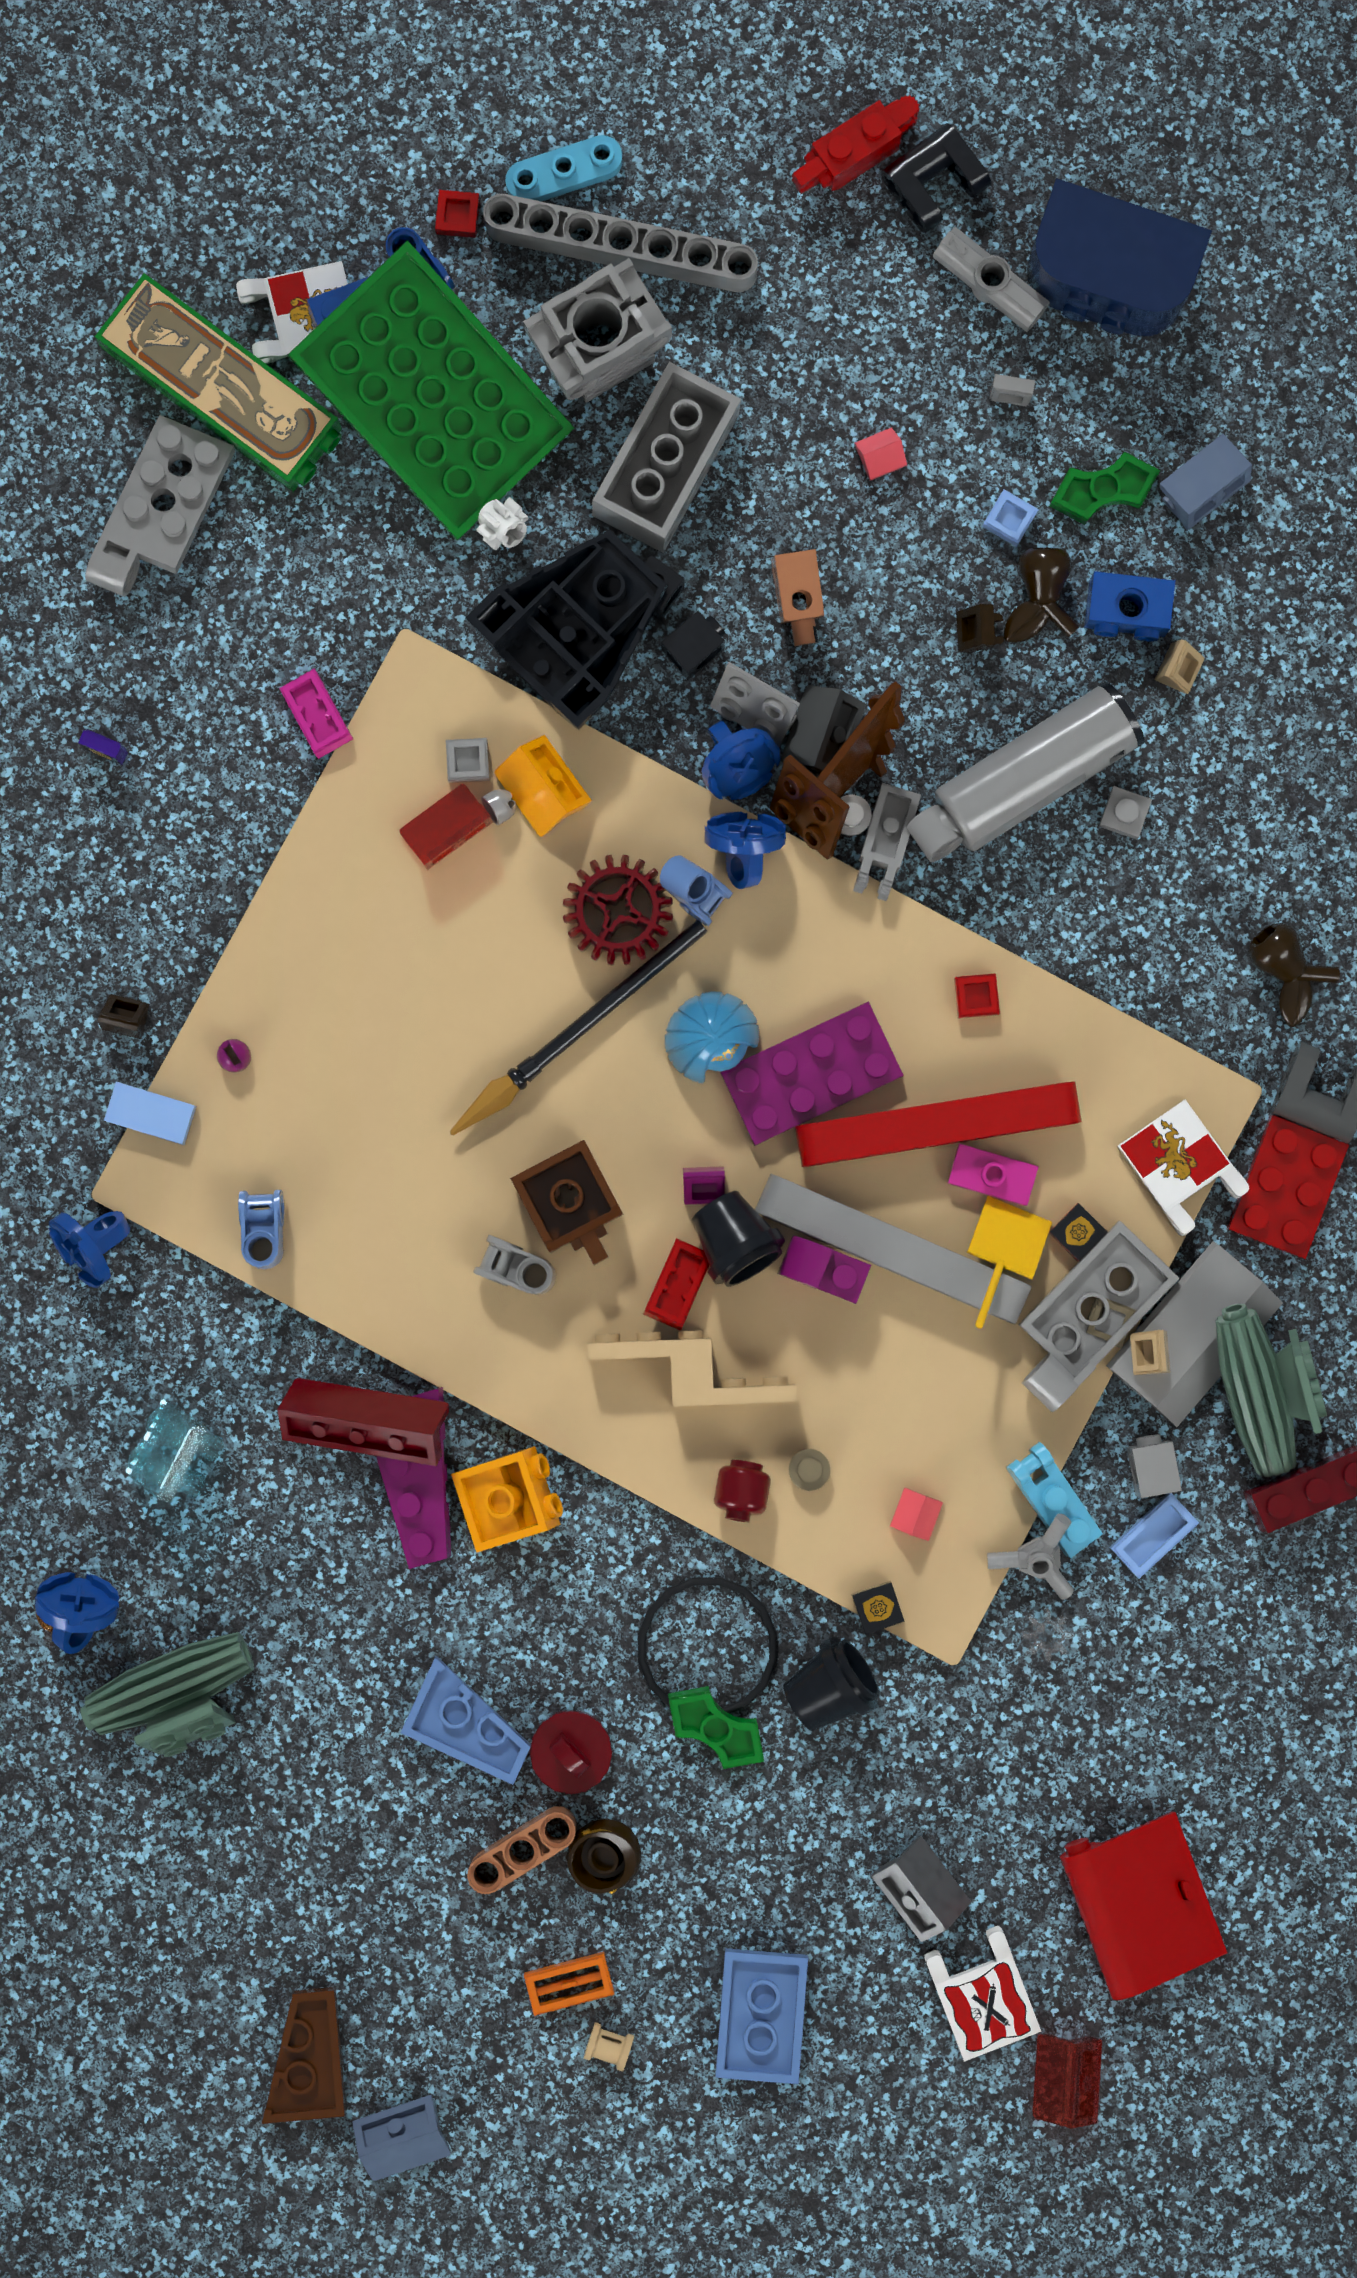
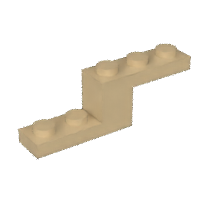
(692, 1369)

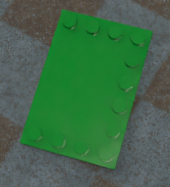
(430, 390)

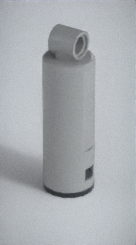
(1028, 773)

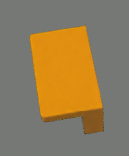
(541, 785)

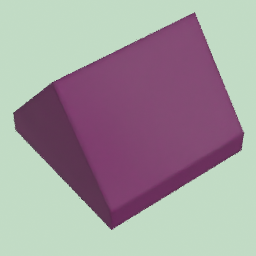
(703, 1184)

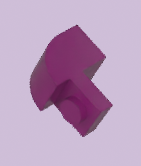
(824, 1269)

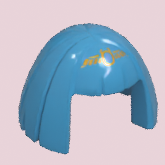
(710, 1034)

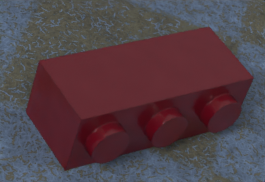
(1304, 1491)

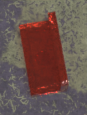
(445, 826)
(1067, 2080)

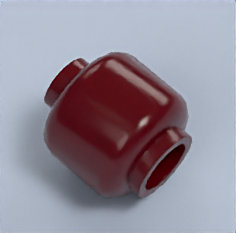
(742, 1490)

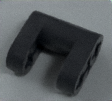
(925, 161)

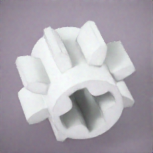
(502, 523)

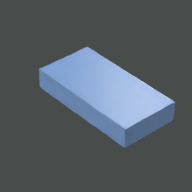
(150, 1113)
(1154, 1535)

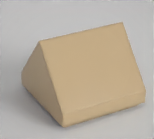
(1180, 666)
(1150, 1352)

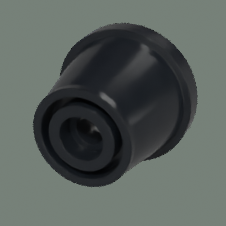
(736, 1239)
(832, 1686)

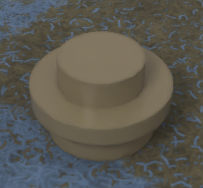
(809, 1469)

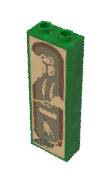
(219, 383)

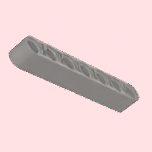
(606, 229)
(890, 1247)

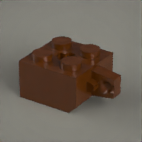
(593, 1206)

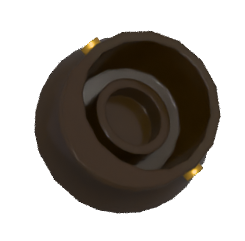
(604, 1856)

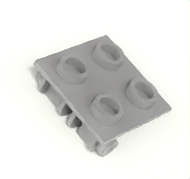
(754, 703)

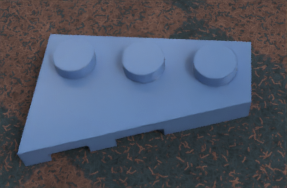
(464, 1726)

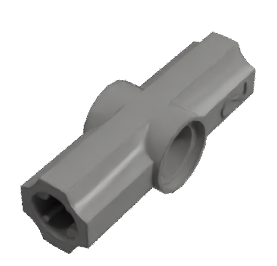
(971, 261)

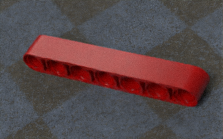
(938, 1124)

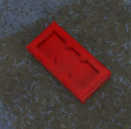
(677, 1285)

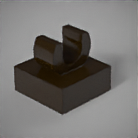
(977, 628)

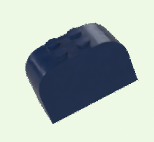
(1114, 261)

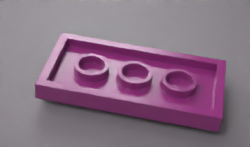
(811, 1073)

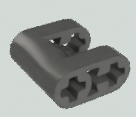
(1311, 1107)

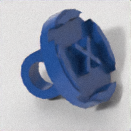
(739, 761)
(745, 843)
(88, 1243)
(76, 1608)

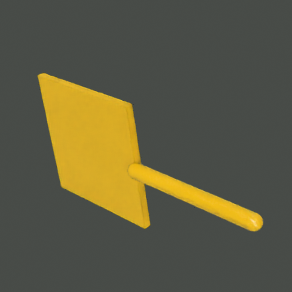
(1010, 1241)

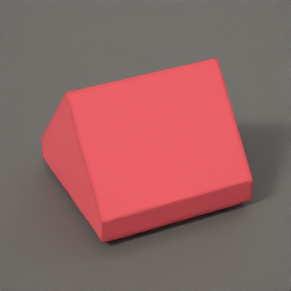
(881, 453)
(916, 1514)

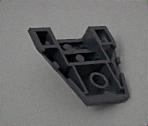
(573, 623)

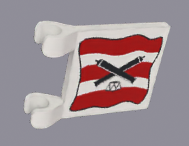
(985, 2003)

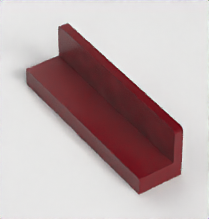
(363, 1421)

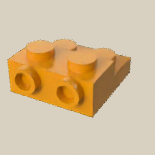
(507, 1498)

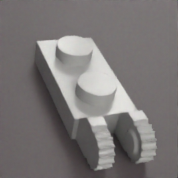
(887, 836)

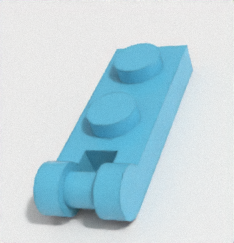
(1054, 1495)

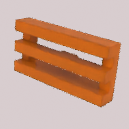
(566, 1967)

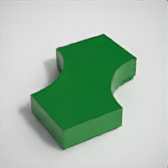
(1088, 492)
(701, 1718)

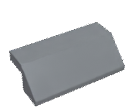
(1189, 1319)

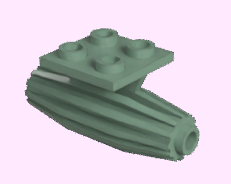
(1266, 1388)
(172, 1695)

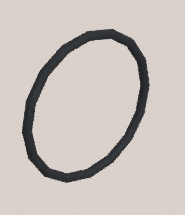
(709, 1581)

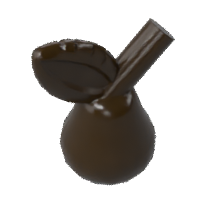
(1044, 577)
(1280, 954)

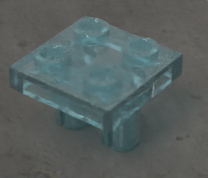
(167, 1450)

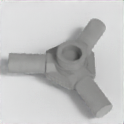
(1039, 1557)

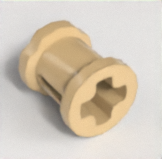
(609, 2047)

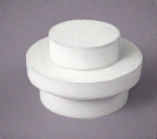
(858, 816)

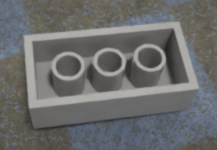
(666, 457)

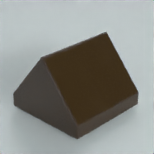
(124, 1016)

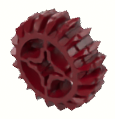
(600, 900)

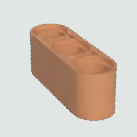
(511, 1867)

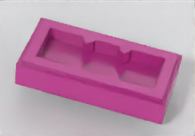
(316, 713)
(992, 1174)

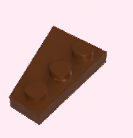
(309, 2063)

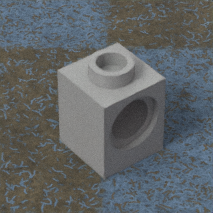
(1153, 1466)

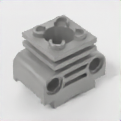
(606, 298)

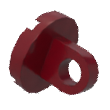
(571, 1751)

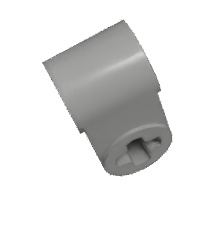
(513, 1266)

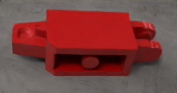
(857, 145)

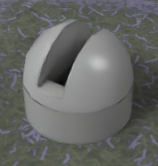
(499, 805)

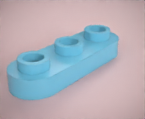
(584, 169)

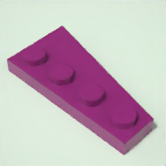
(420, 1502)

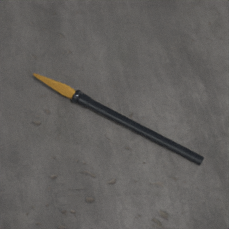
(501, 1091)

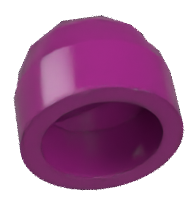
(240, 1049)

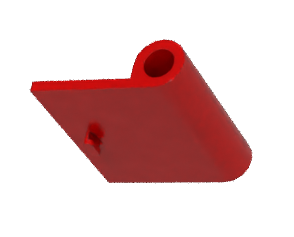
(1135, 1907)

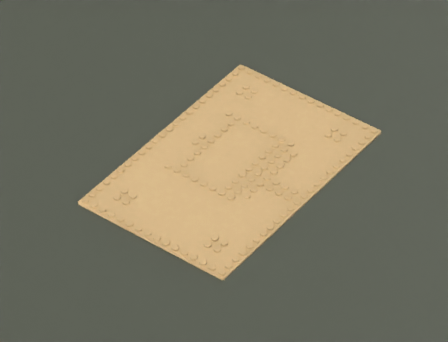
(404, 990)

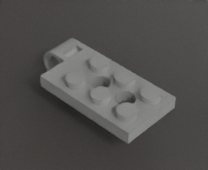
(152, 535)
(1061, 1327)

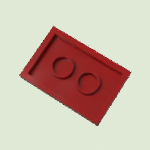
(1288, 1187)

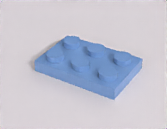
(761, 2016)

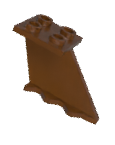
(814, 803)

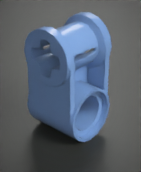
(693, 888)
(261, 1225)

